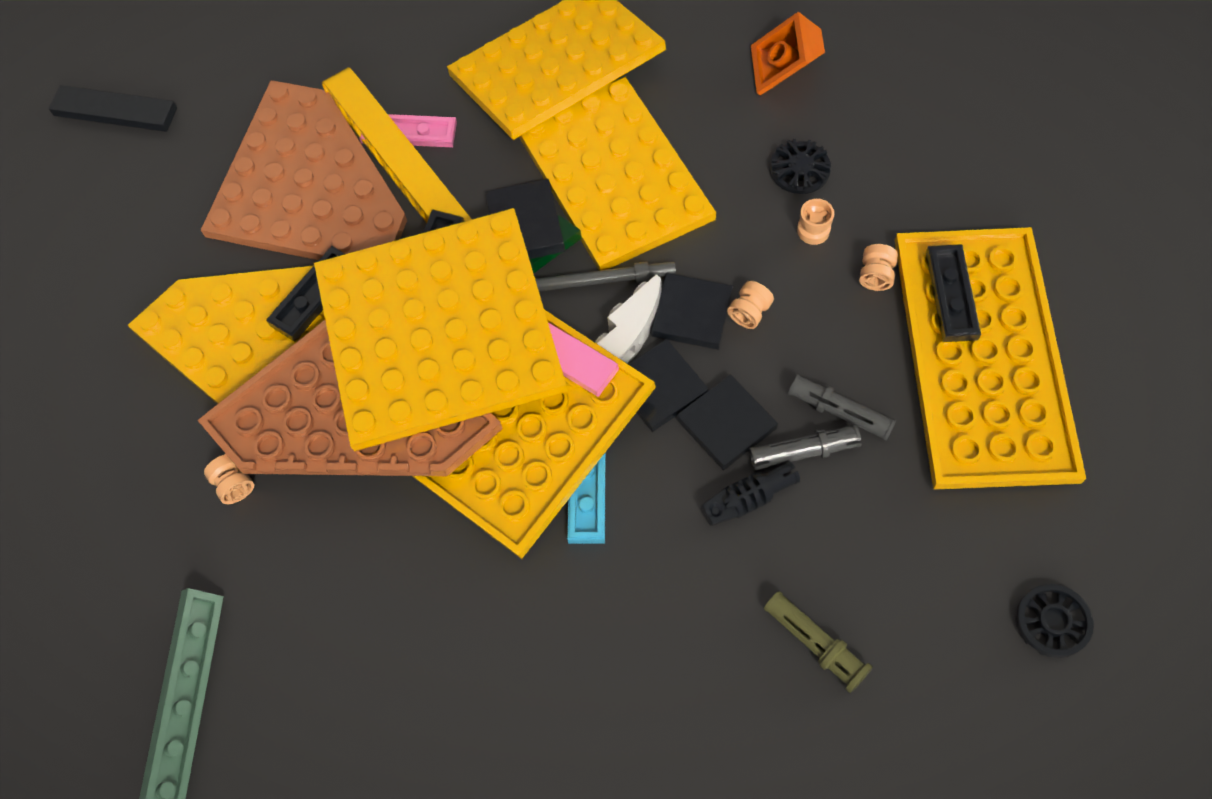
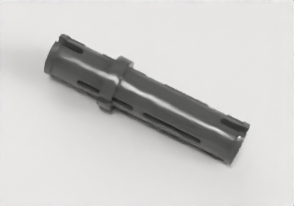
(803, 387)
(812, 445)

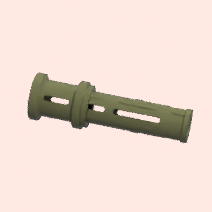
(831, 652)

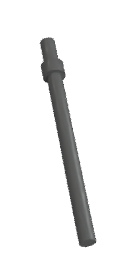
(640, 272)

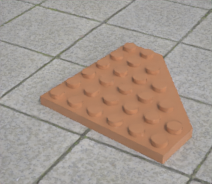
(303, 182)
(295, 424)

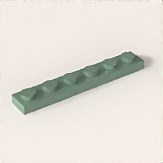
(182, 696)

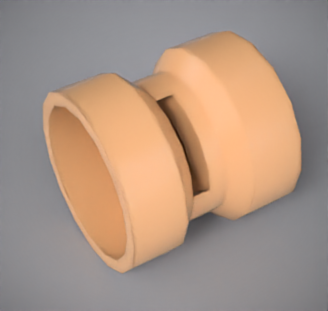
(815, 221)
(878, 267)
(748, 307)
(229, 480)

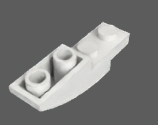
(632, 321)

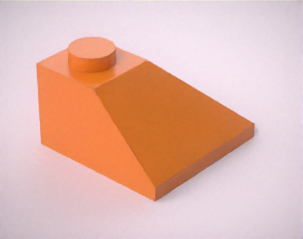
(785, 51)

